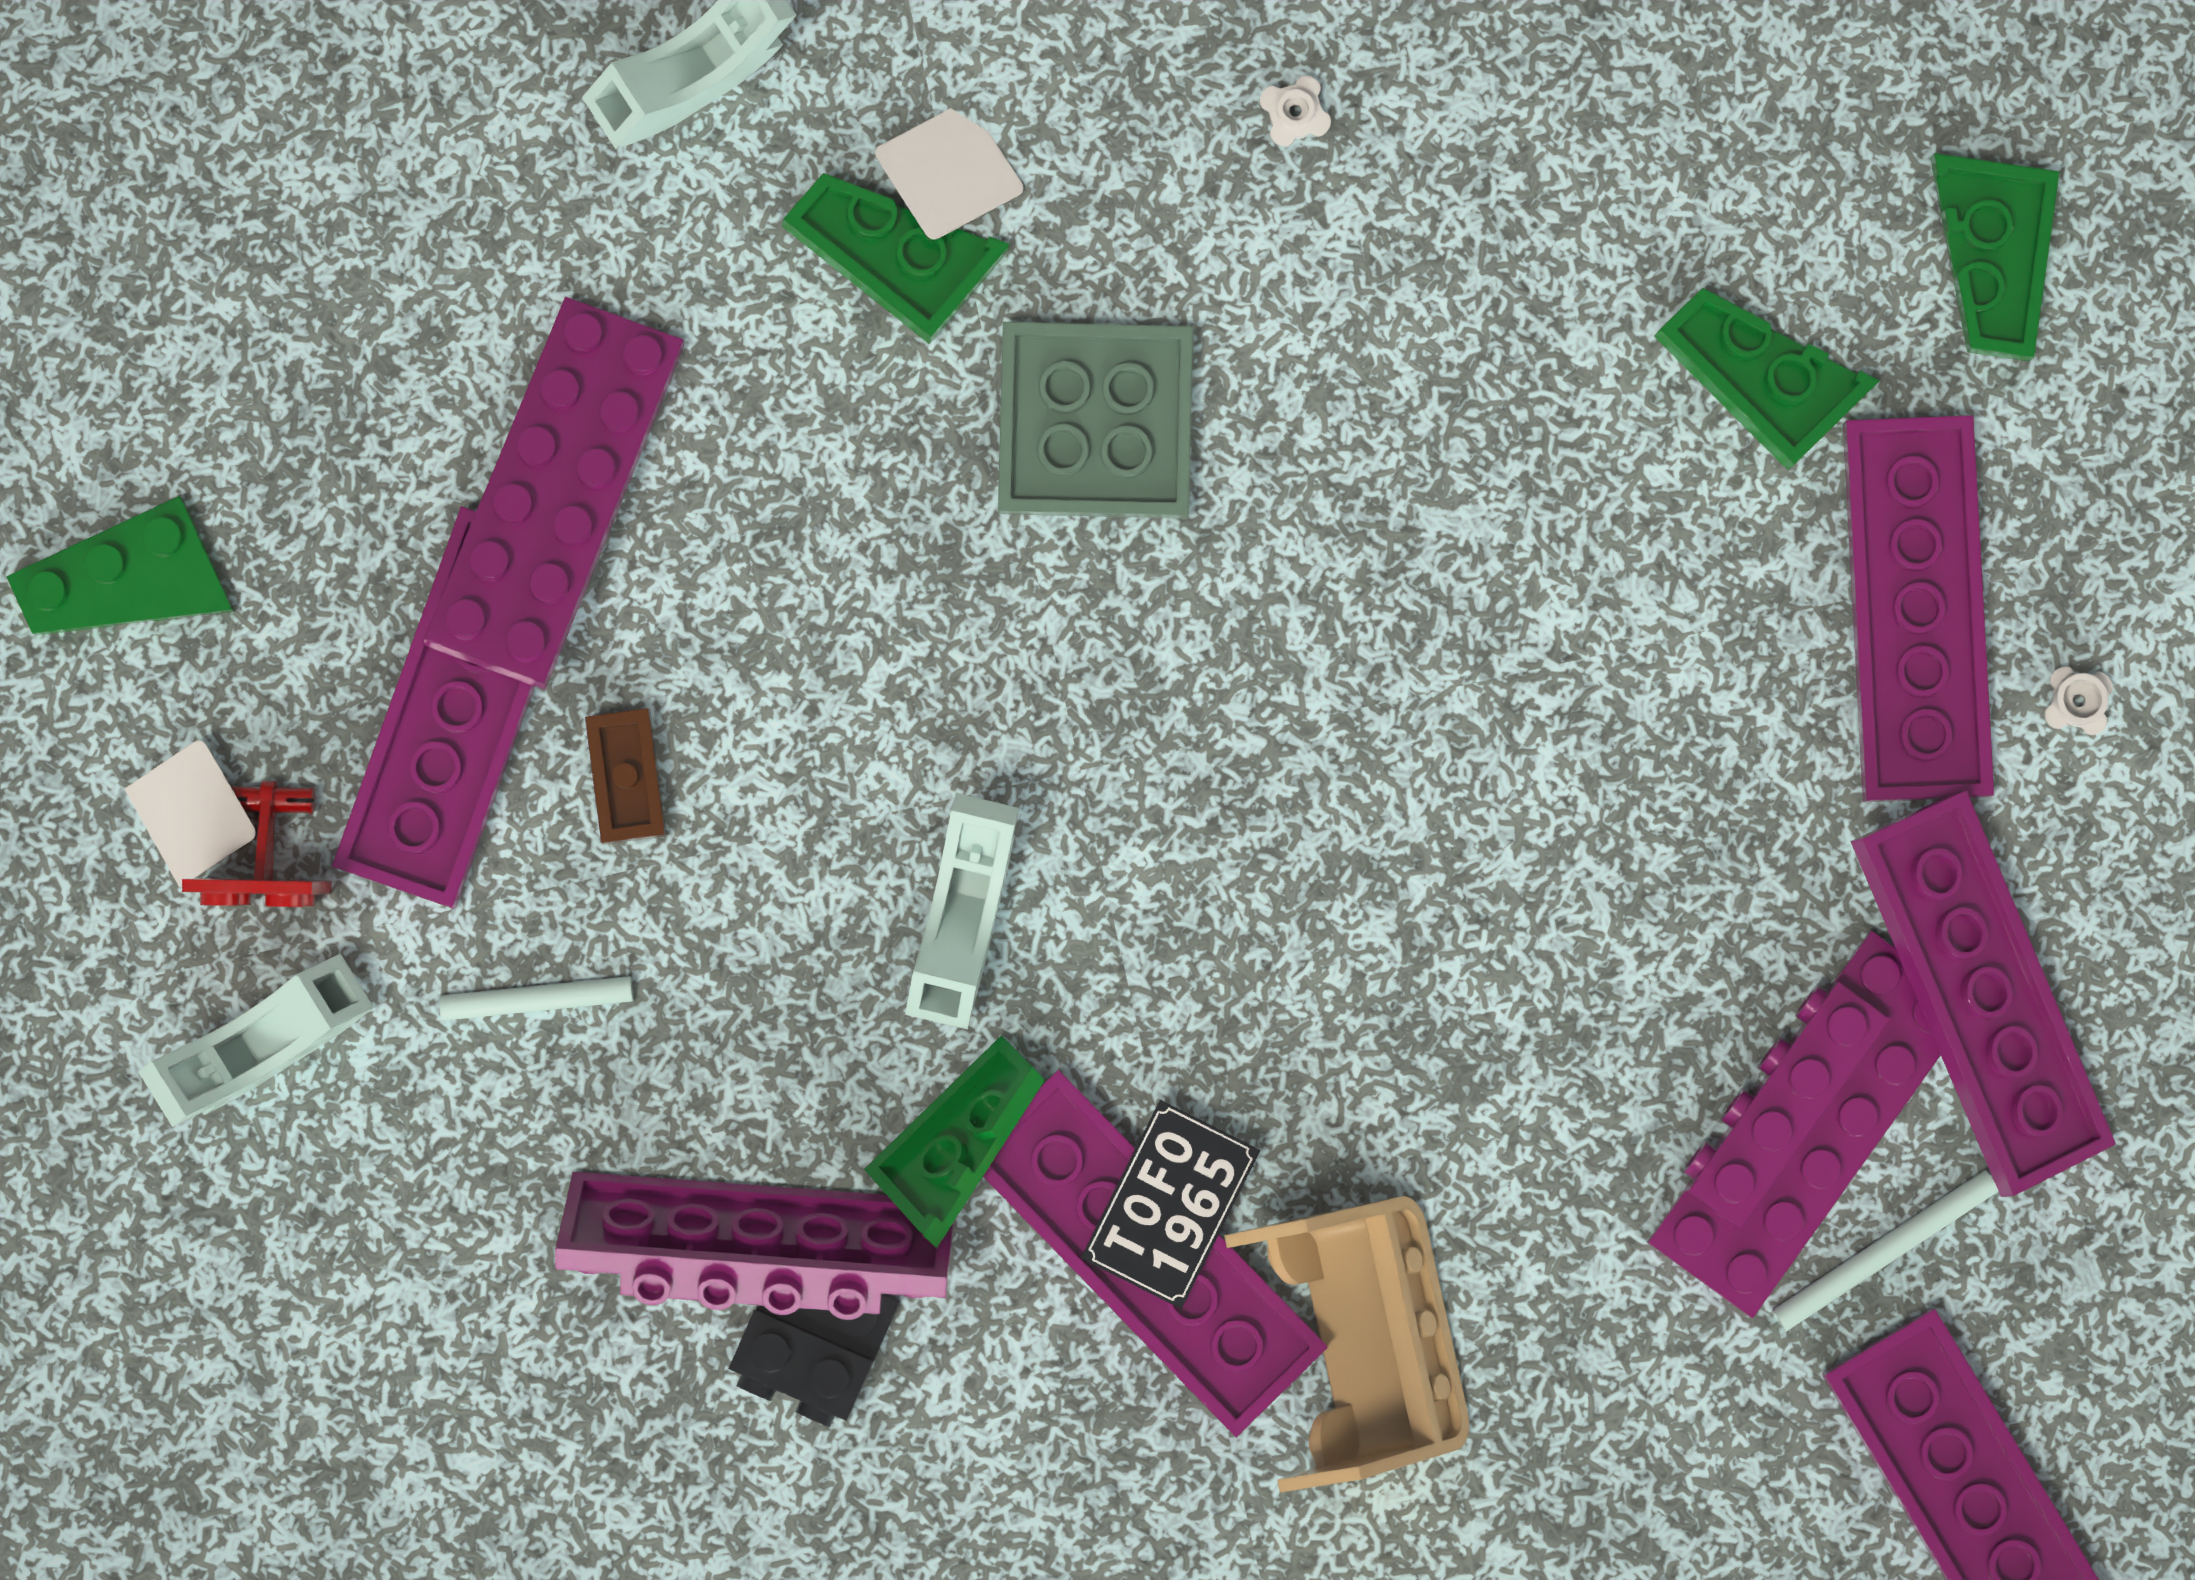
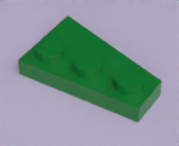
(1998, 249)
(890, 255)
(1767, 381)
(124, 575)
(955, 1139)

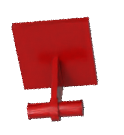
(269, 801)

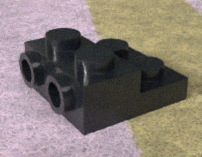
(811, 1357)

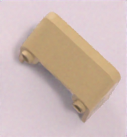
(1384, 1336)

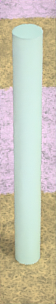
(1885, 1250)

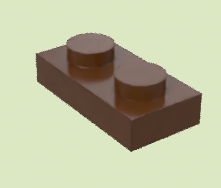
(625, 776)

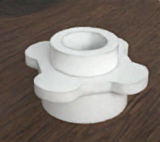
(1287, 127)
(2092, 688)

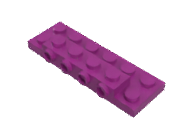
(1801, 1130)
(748, 1244)

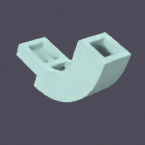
(688, 71)
(962, 911)
(258, 1043)

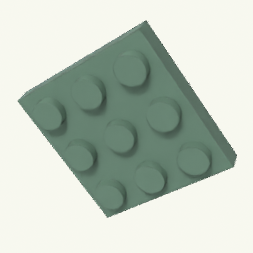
(1095, 420)

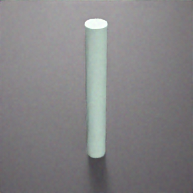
(536, 998)

